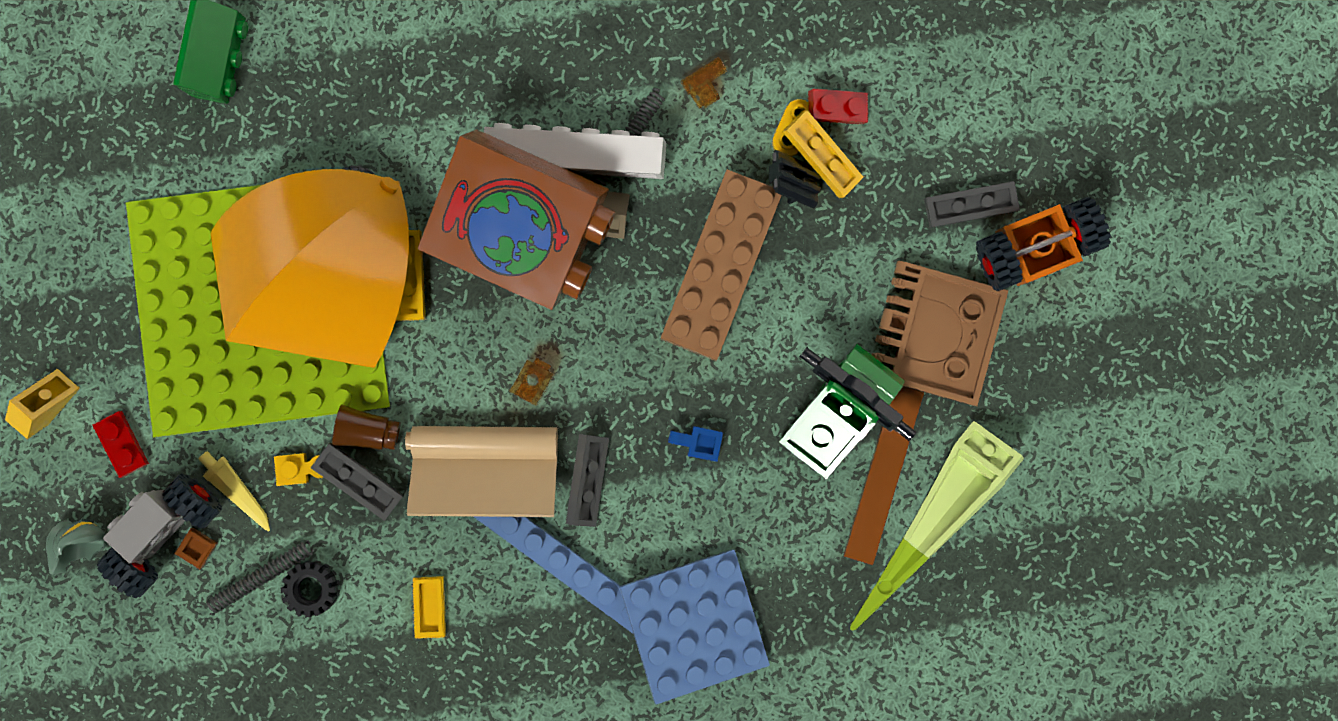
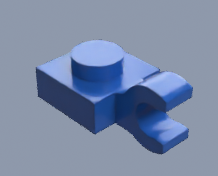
(702, 442)

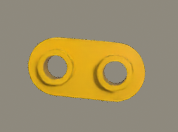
(786, 119)

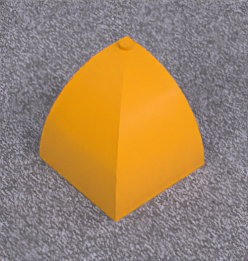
(314, 265)

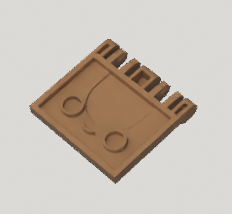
(943, 334)

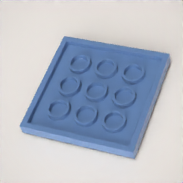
(694, 626)

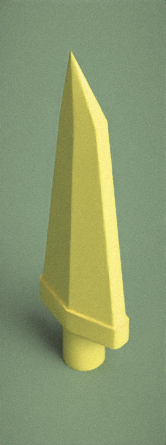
(228, 482)

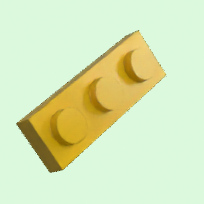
(823, 154)
(413, 298)

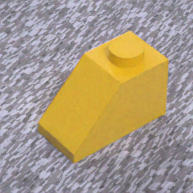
(40, 403)

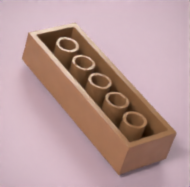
(721, 265)

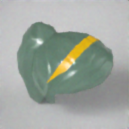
(72, 542)

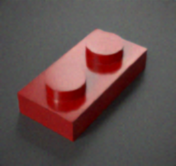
(838, 106)
(120, 444)

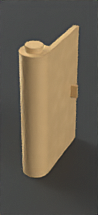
(482, 471)

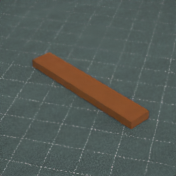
(881, 482)

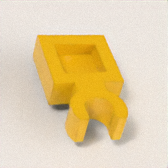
(294, 469)

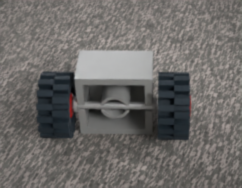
(148, 526)

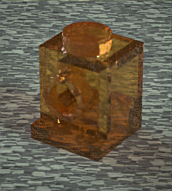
(533, 393)

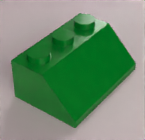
(210, 51)

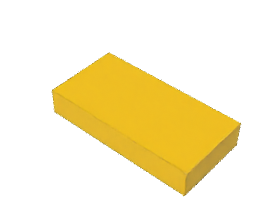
(429, 607)

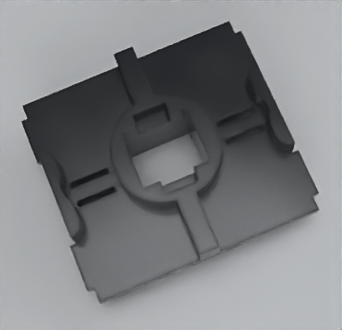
(794, 179)

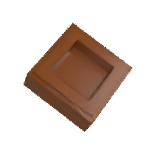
(196, 548)

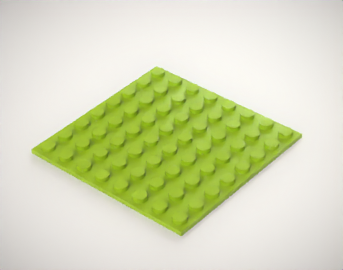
(190, 368)

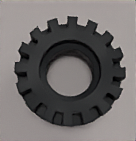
(298, 601)

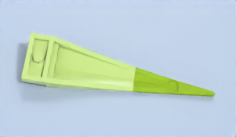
(966, 482)

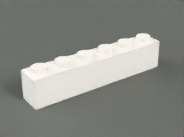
(590, 151)

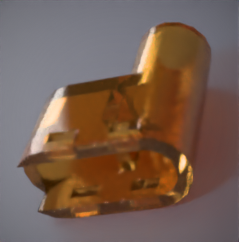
(701, 83)

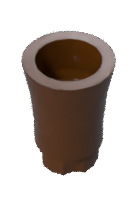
(364, 429)

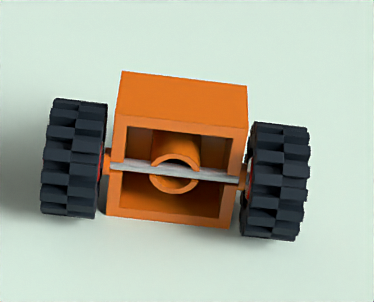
(1043, 243)

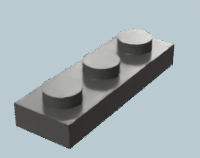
(972, 204)
(587, 480)
(357, 481)

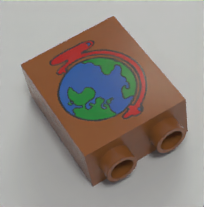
(516, 220)

